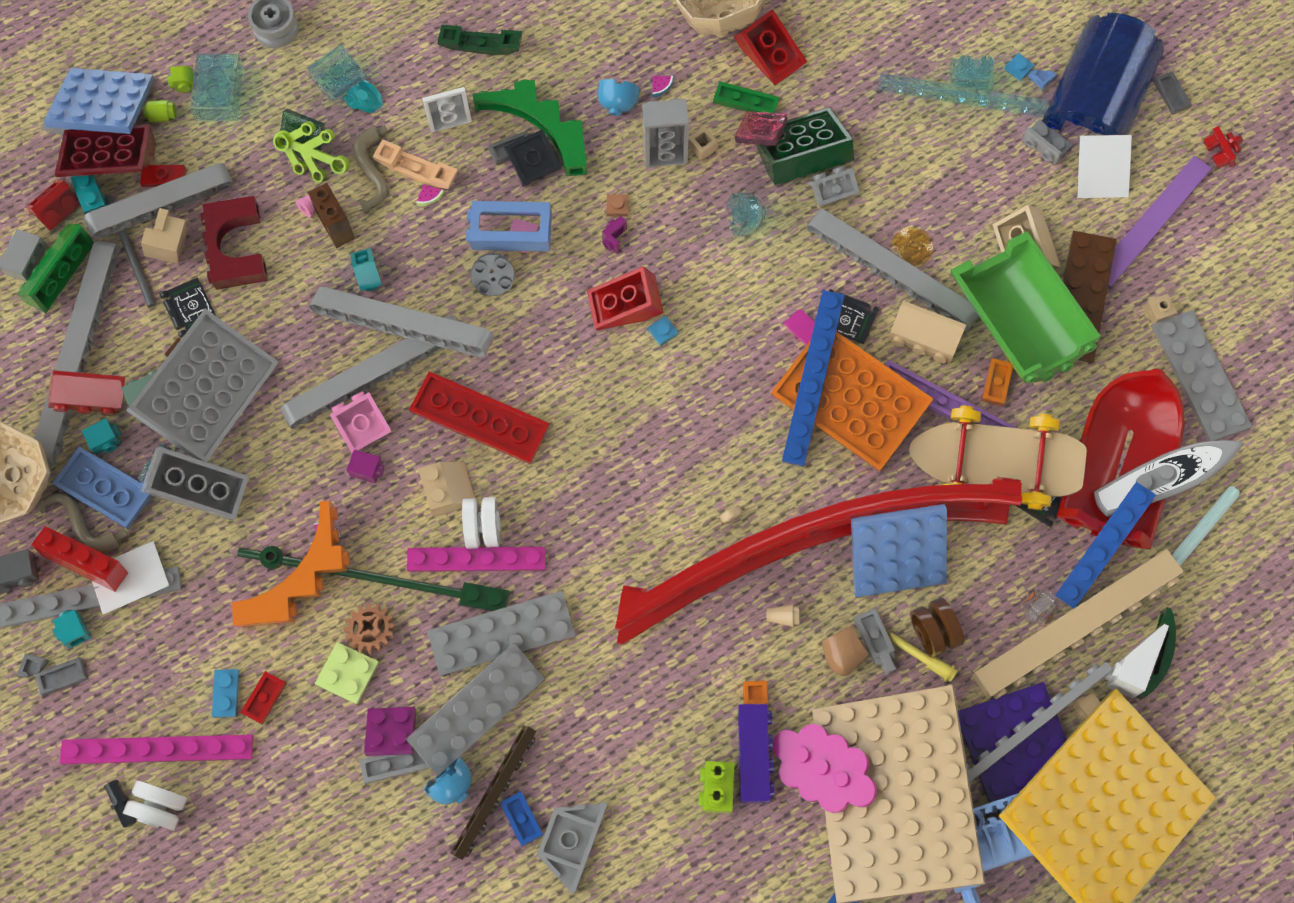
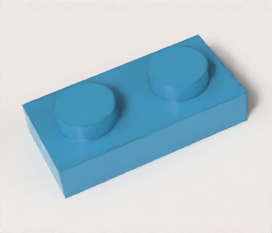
(225, 693)

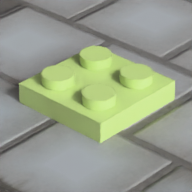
(347, 673)

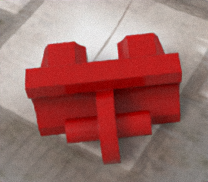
(1218, 139)

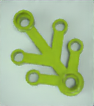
(309, 152)

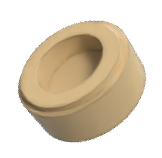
(731, 514)

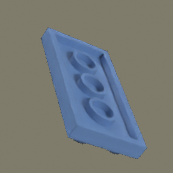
(102, 488)

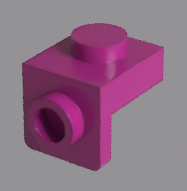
(613, 231)

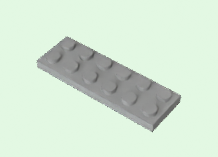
(1201, 376)
(490, 634)
(475, 709)

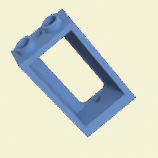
(509, 239)

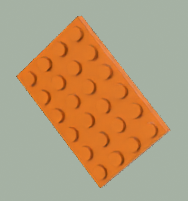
(861, 402)

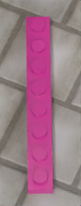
(156, 749)

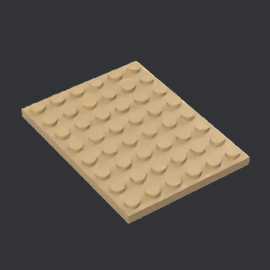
(923, 819)

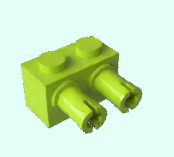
(718, 787)

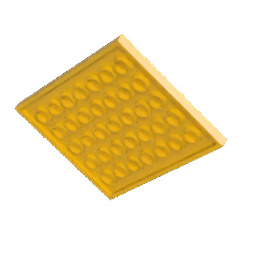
(1108, 806)

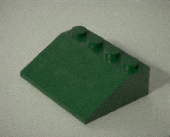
(807, 147)

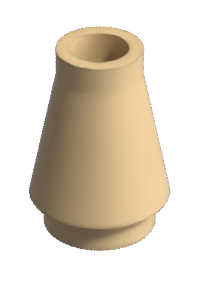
(784, 615)

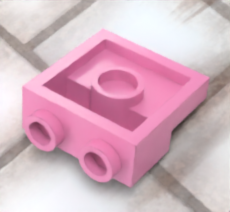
(359, 421)

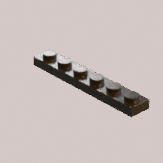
(489, 801)

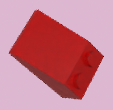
(770, 47)
(625, 299)

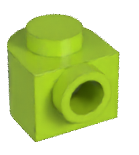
(181, 78)

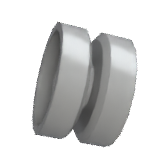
(273, 22)

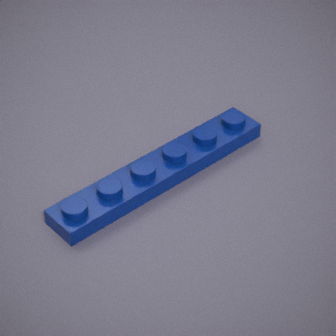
(1105, 545)

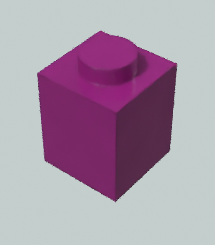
(365, 466)

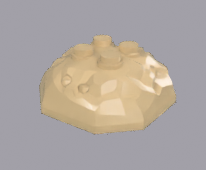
(719, 16)
(22, 473)

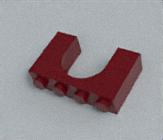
(218, 220)

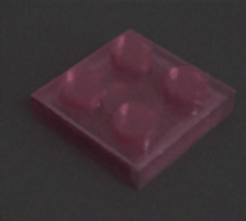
(761, 128)

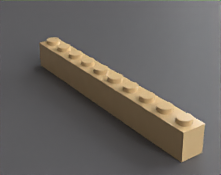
(1077, 624)

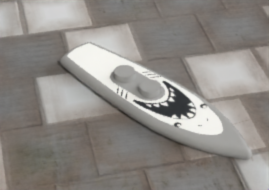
(1170, 472)

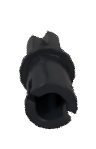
(119, 802)

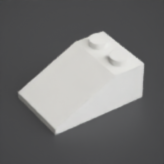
(447, 109)
(1134, 670)

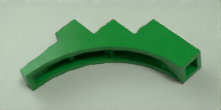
(545, 115)

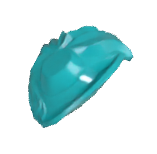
(364, 97)

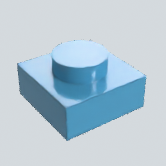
(1019, 67)
(662, 330)

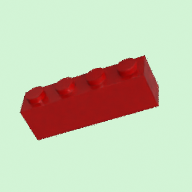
(80, 558)

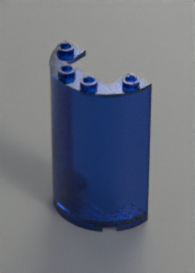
(1106, 75)

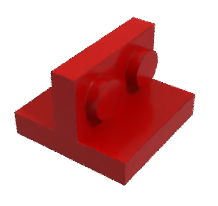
(54, 204)

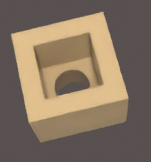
(705, 138)
(1157, 313)
(1085, 706)

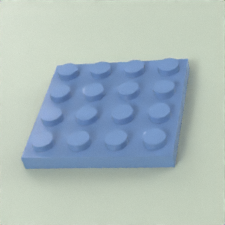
(99, 100)
(899, 550)

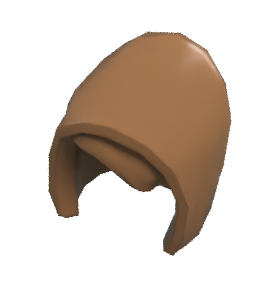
(844, 651)

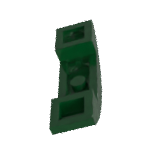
(478, 42)
(1166, 652)

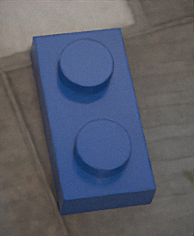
(521, 819)

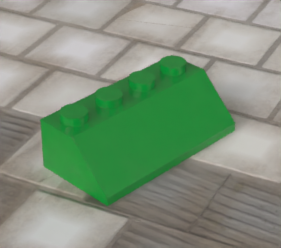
(56, 267)

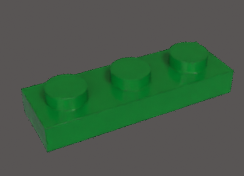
(744, 98)

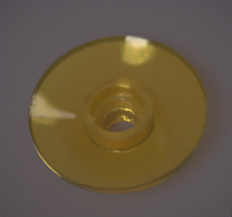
(914, 255)

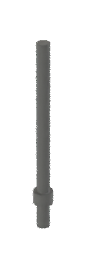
(147, 294)

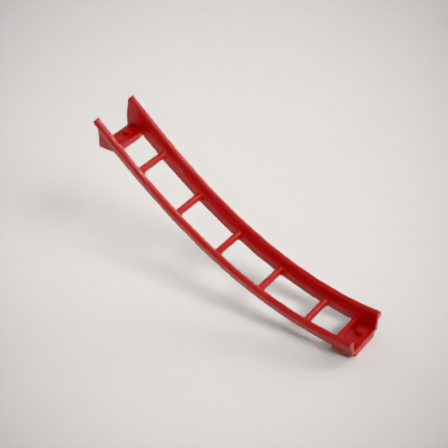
(963, 502)

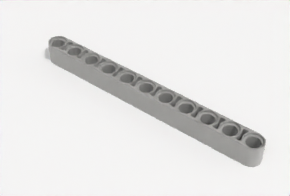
(79, 339)

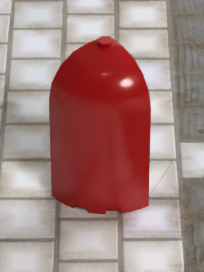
(1155, 413)

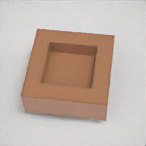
(617, 205)

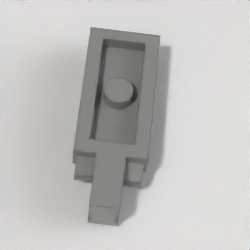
(876, 640)

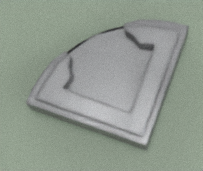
(31, 665)

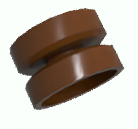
(937, 627)

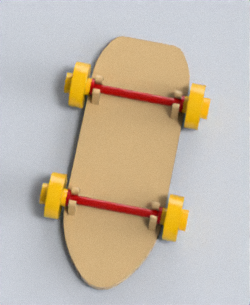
(977, 453)

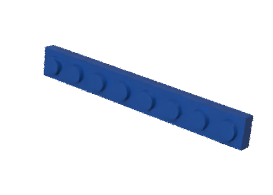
(813, 378)

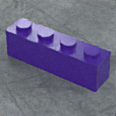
(754, 753)

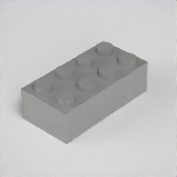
(665, 132)
(194, 483)

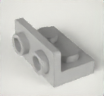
(1046, 141)
(834, 186)

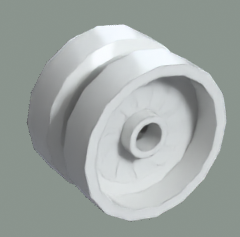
(481, 522)
(154, 807)

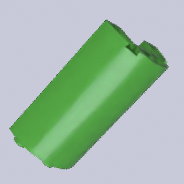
(1028, 310)

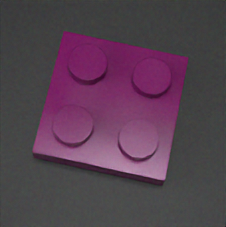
(388, 731)

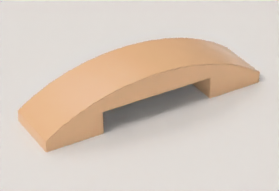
(414, 167)

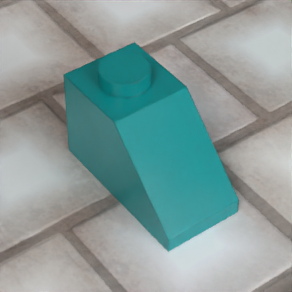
(365, 269)

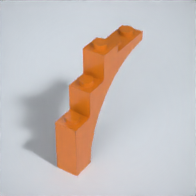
(305, 582)

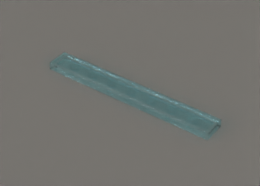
(962, 95)

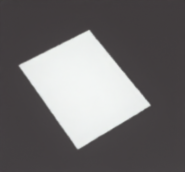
(1104, 166)
(143, 578)

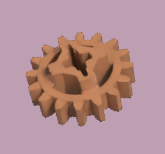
(362, 635)

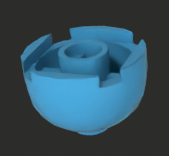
(617, 96)
(450, 784)

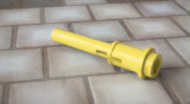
(934, 664)

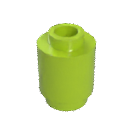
(160, 111)

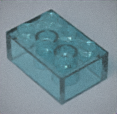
(217, 87)

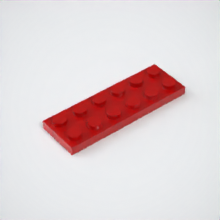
(479, 417)

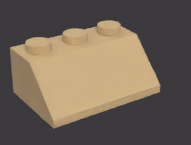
(1030, 220)
(926, 332)

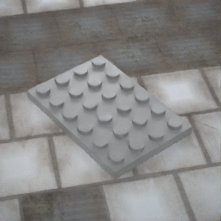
(203, 386)

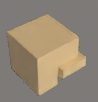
(166, 239)

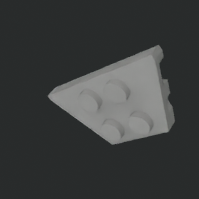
(570, 841)

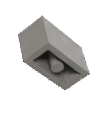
(22, 255)

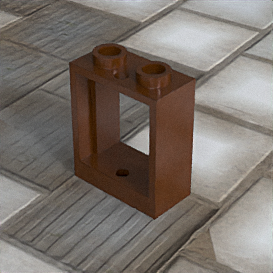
(331, 215)

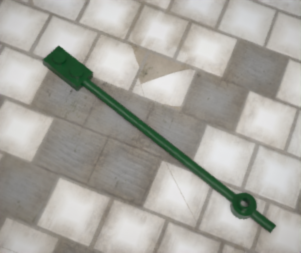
(470, 595)

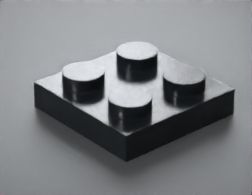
(532, 157)

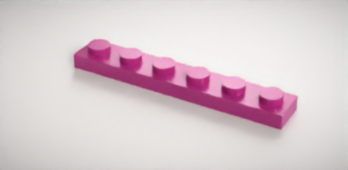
(476, 559)

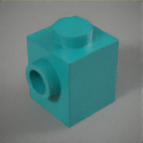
(102, 436)
(70, 629)

